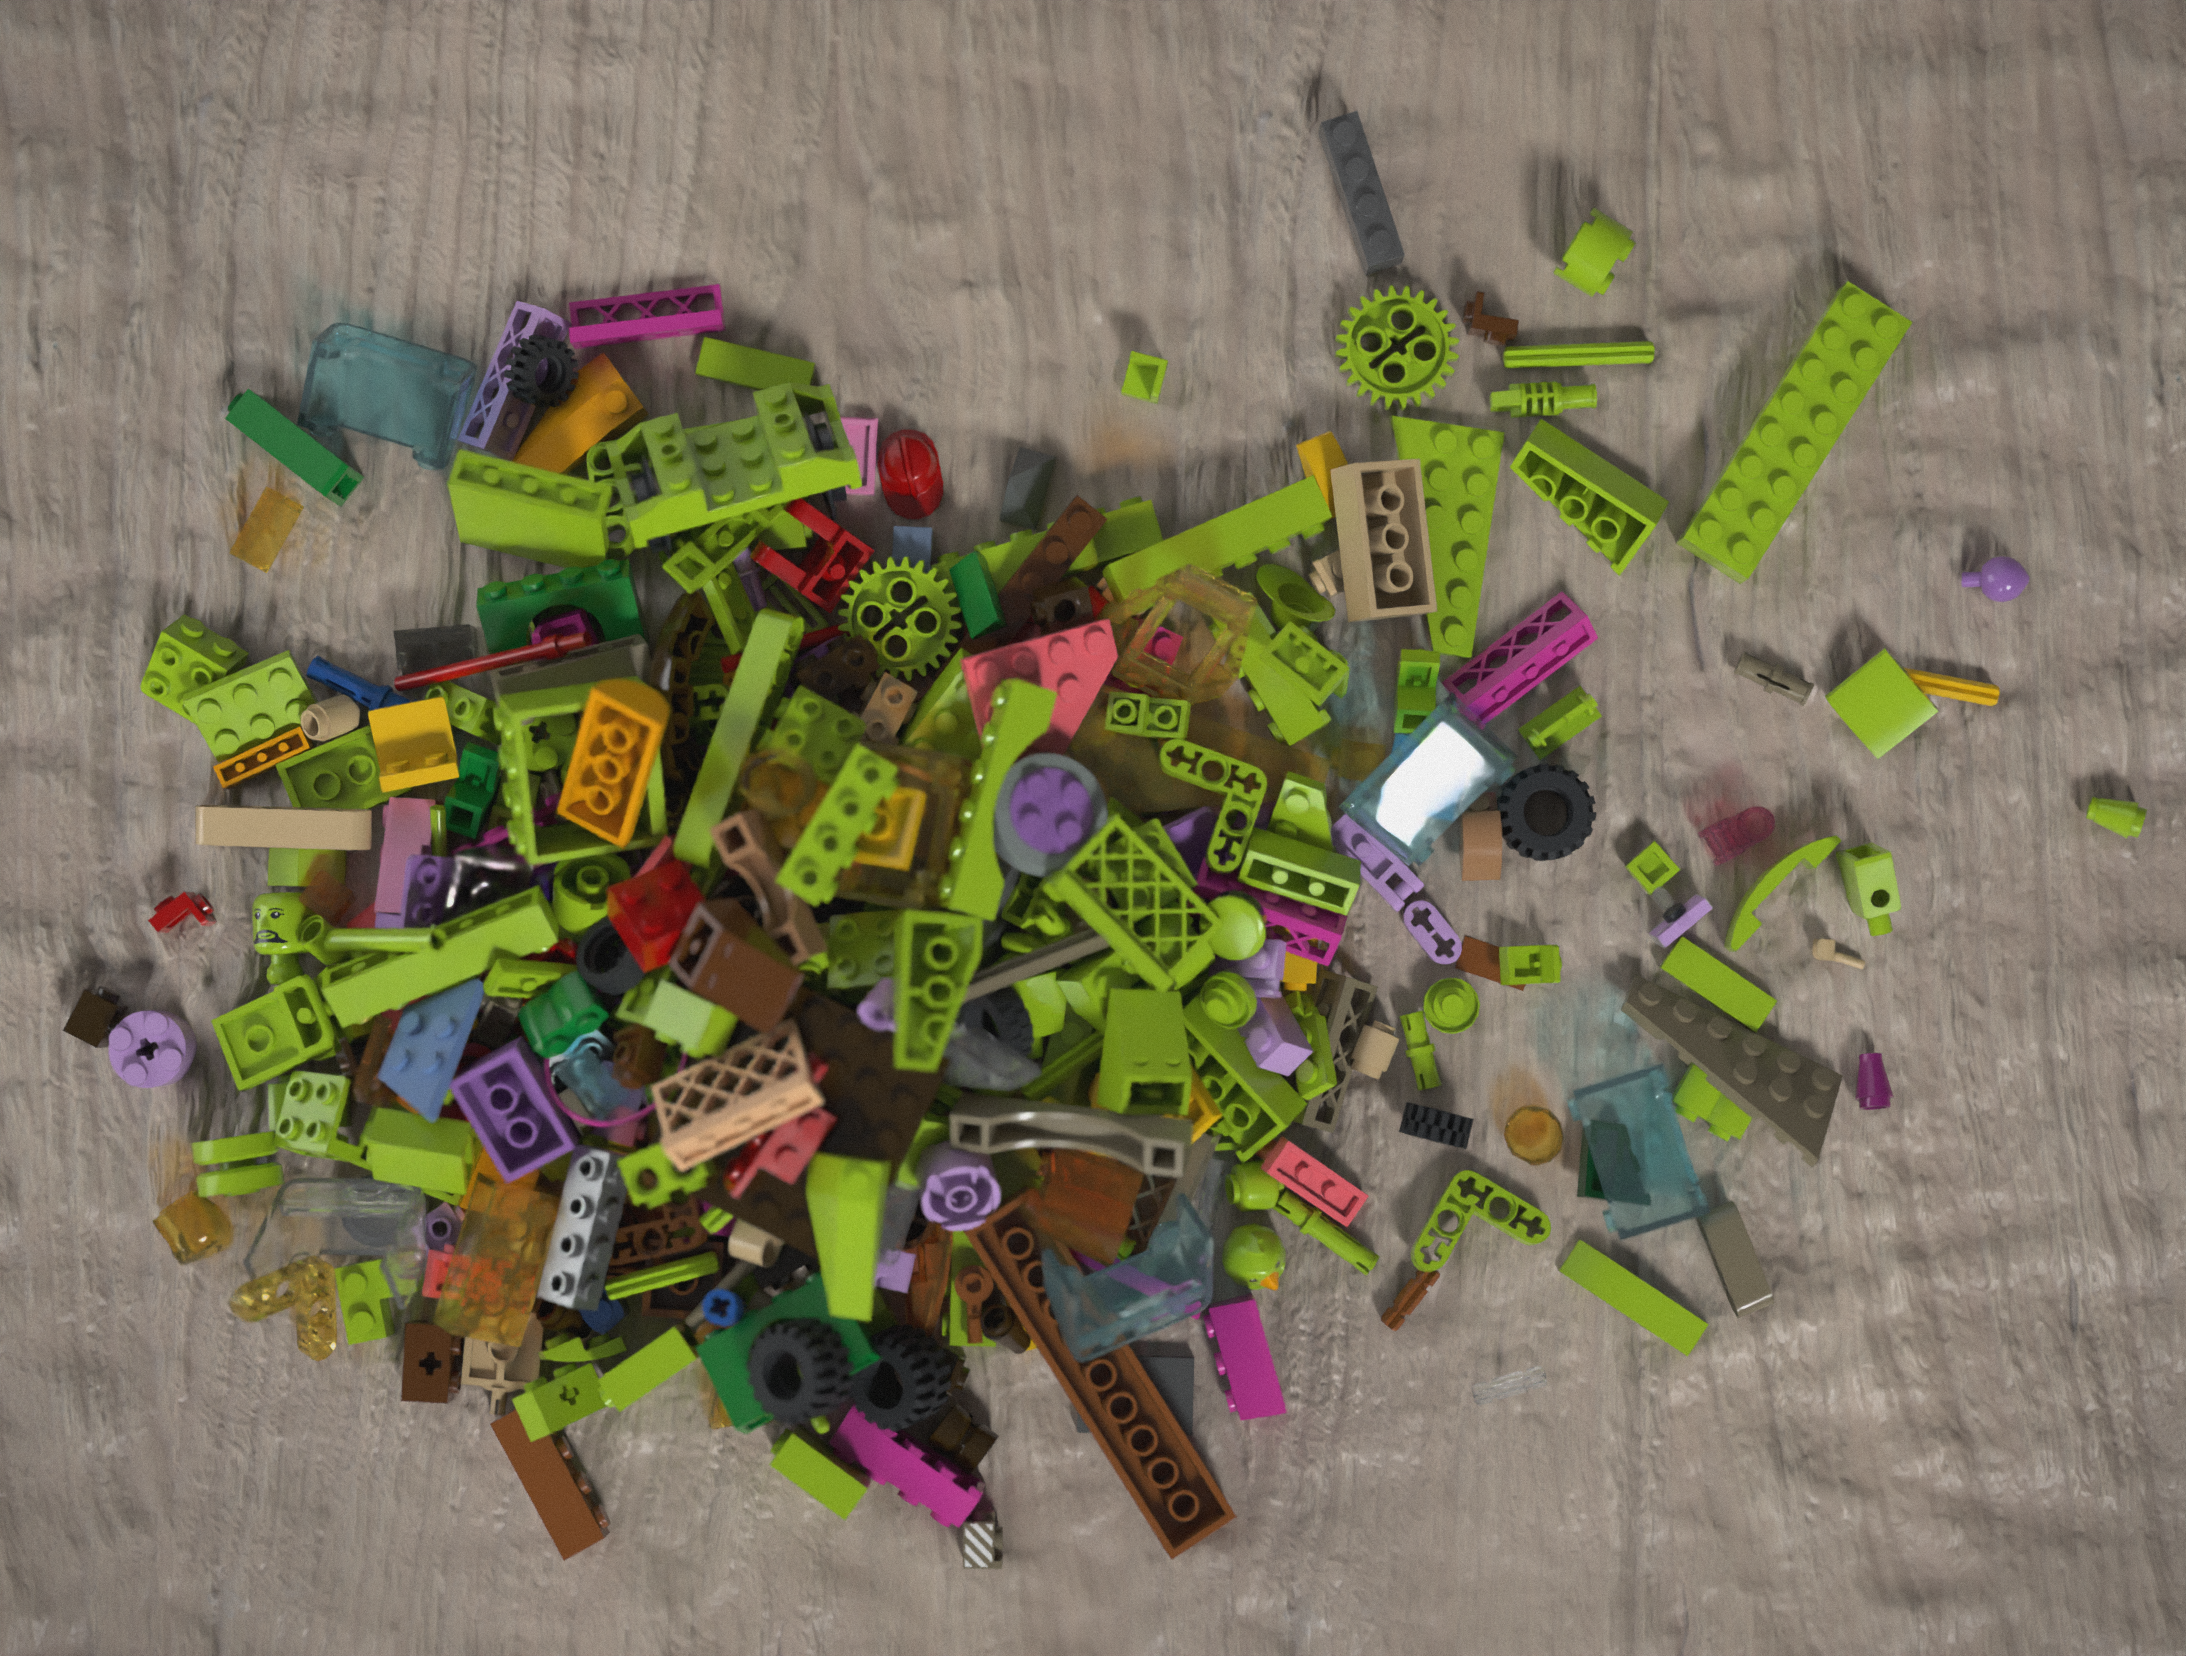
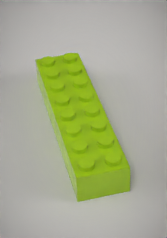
(1794, 432)

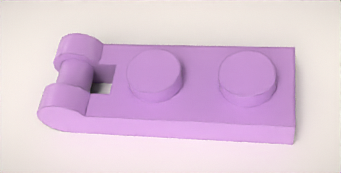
(1376, 862)

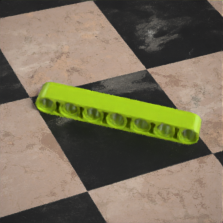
(739, 729)

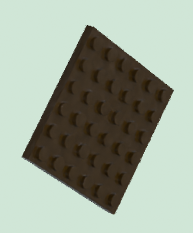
(872, 1100)

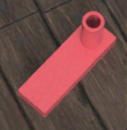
(1312, 1180)

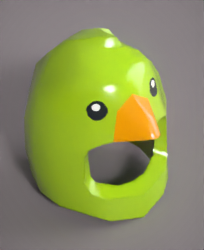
(1254, 1257)

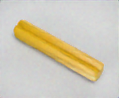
(1955, 687)

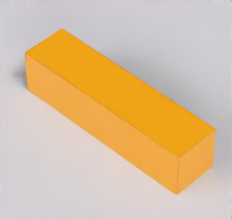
(262, 758)

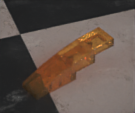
(930, 1281)

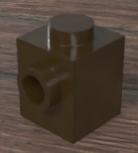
(96, 1016)

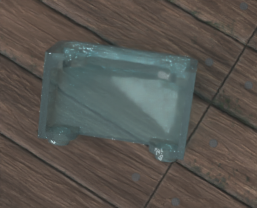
(386, 391)
(1429, 781)
(1638, 1151)

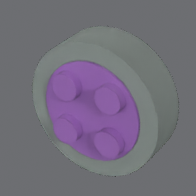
(1046, 813)

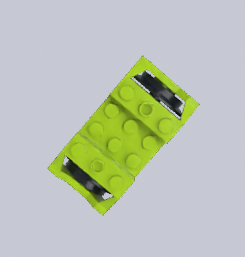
(734, 464)

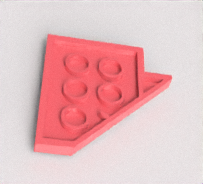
(1064, 661)

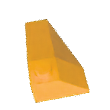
(593, 413)

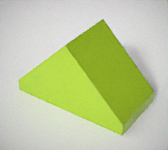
(299, 866)

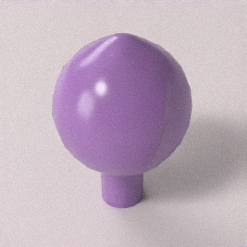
(2000, 579)

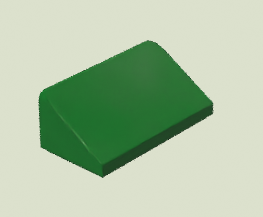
(977, 595)

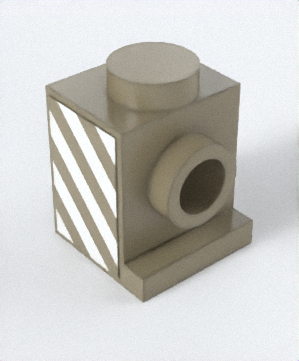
(981, 1541)

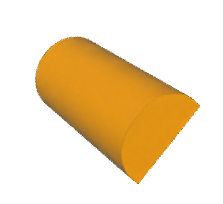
(614, 758)

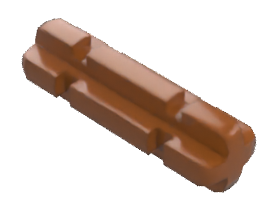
(1409, 1298)

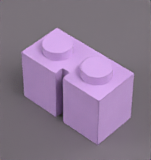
(1275, 1037)

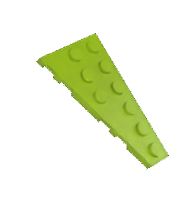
(1459, 498)

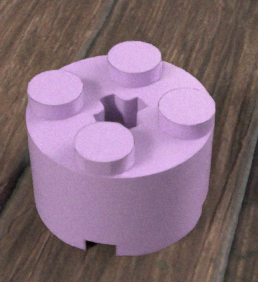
(134, 1036)
(956, 1186)

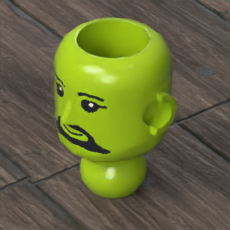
(275, 928)

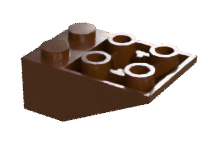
(736, 964)

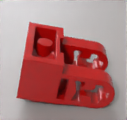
(828, 565)

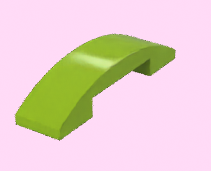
(719, 546)
(1743, 921)
(1633, 1297)

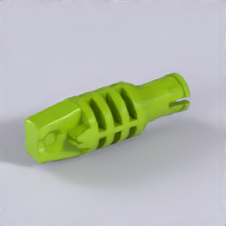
(1542, 399)

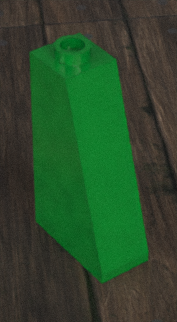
(293, 447)

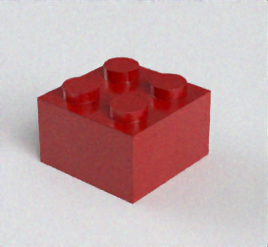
(654, 912)

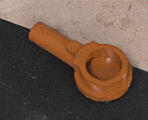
(974, 1286)

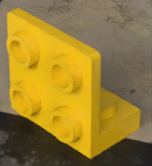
(414, 744)

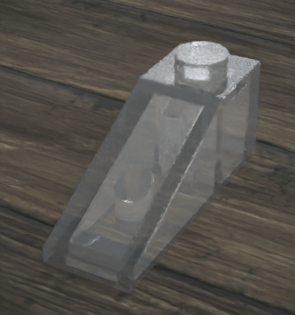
(984, 1061)

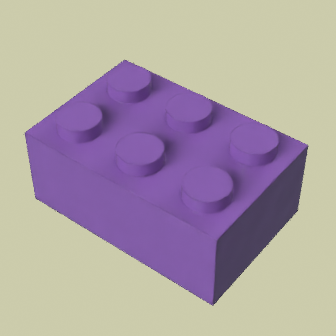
(513, 1109)

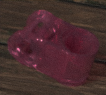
(1735, 834)

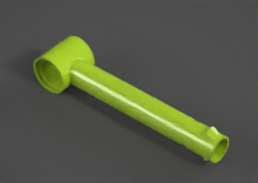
(331, 943)

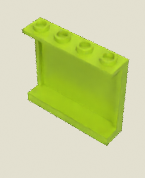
(529, 511)

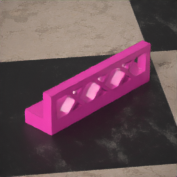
(646, 328)
(1525, 663)
(1300, 918)

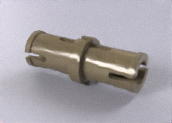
(1773, 678)

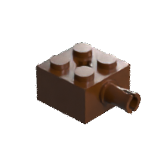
(676, 1299)

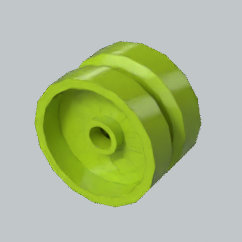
(237, 1164)

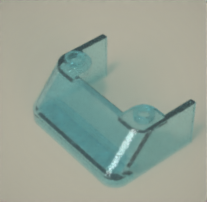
(1137, 1293)

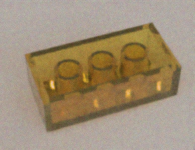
(498, 1260)

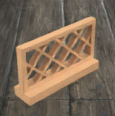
(742, 1116)

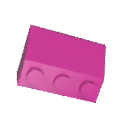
(1244, 1358)

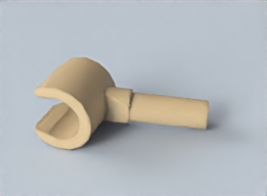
(1825, 950)

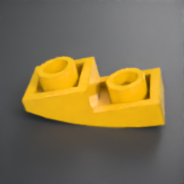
(1318, 458)

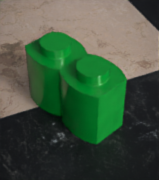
(562, 1015)

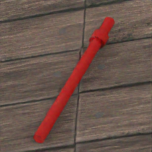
(551, 648)

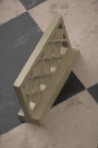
(1202, 1153)

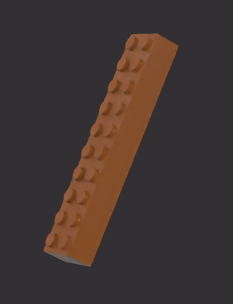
(1108, 1391)

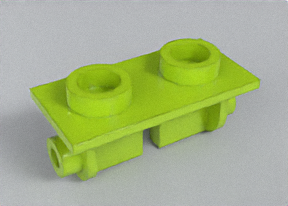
(1560, 722)

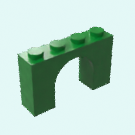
(601, 589)
(727, 1350)

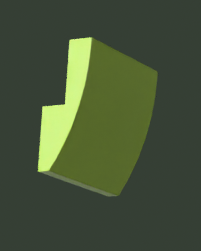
(1881, 703)

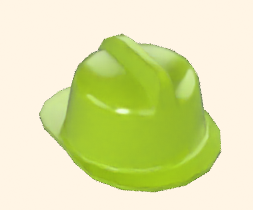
(1293, 598)

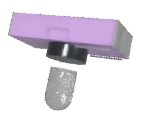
(1677, 917)

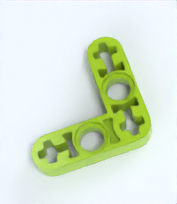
(1234, 796)
(1464, 1209)

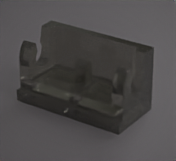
(434, 647)

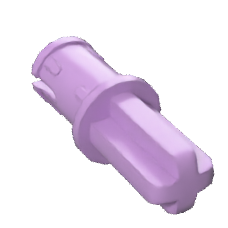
(750, 579)

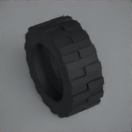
(1008, 1013)

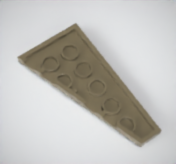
(1748, 1069)

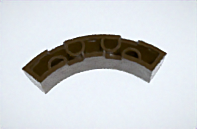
(675, 649)

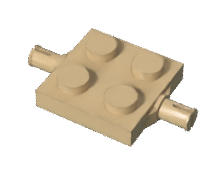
(502, 1366)

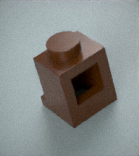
(637, 1057)

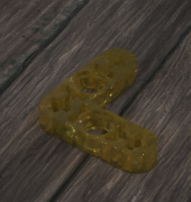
(309, 1282)

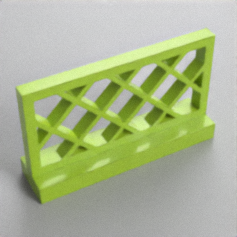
(1112, 928)

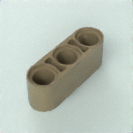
(1735, 1259)

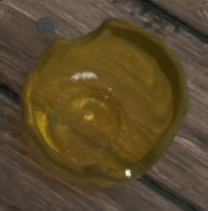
(1533, 1134)

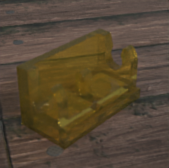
(266, 529)

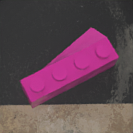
(910, 1466)

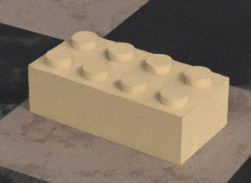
(1383, 540)

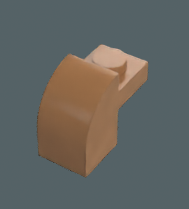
(1481, 840)

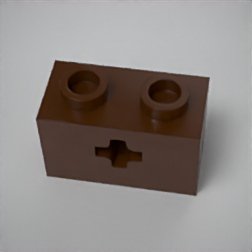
(418, 1378)

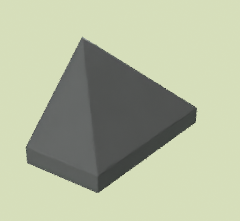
(1027, 488)

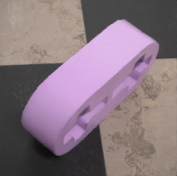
(1439, 926)

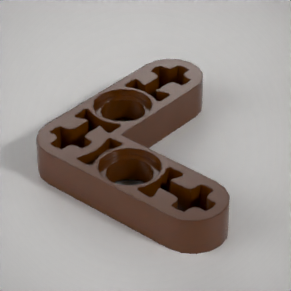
(678, 1217)

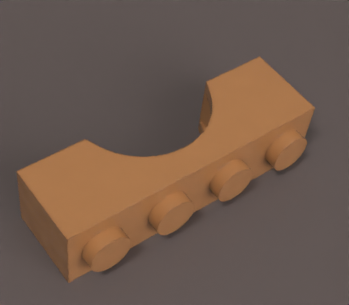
(753, 851)

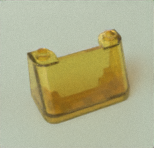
(947, 785)

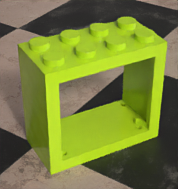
(567, 839)

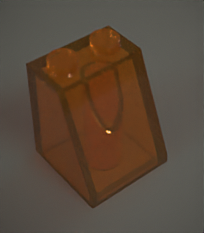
(1084, 1202)

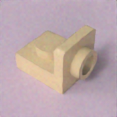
(1327, 575)

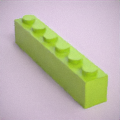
(1123, 534)
(1226, 539)
(472, 946)

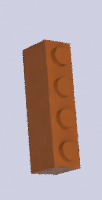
(553, 1486)

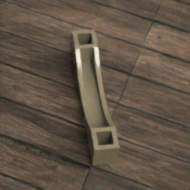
(1142, 1140)

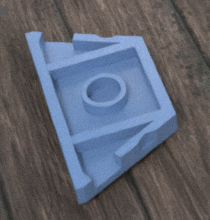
(430, 1046)

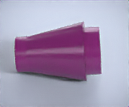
(1872, 1086)

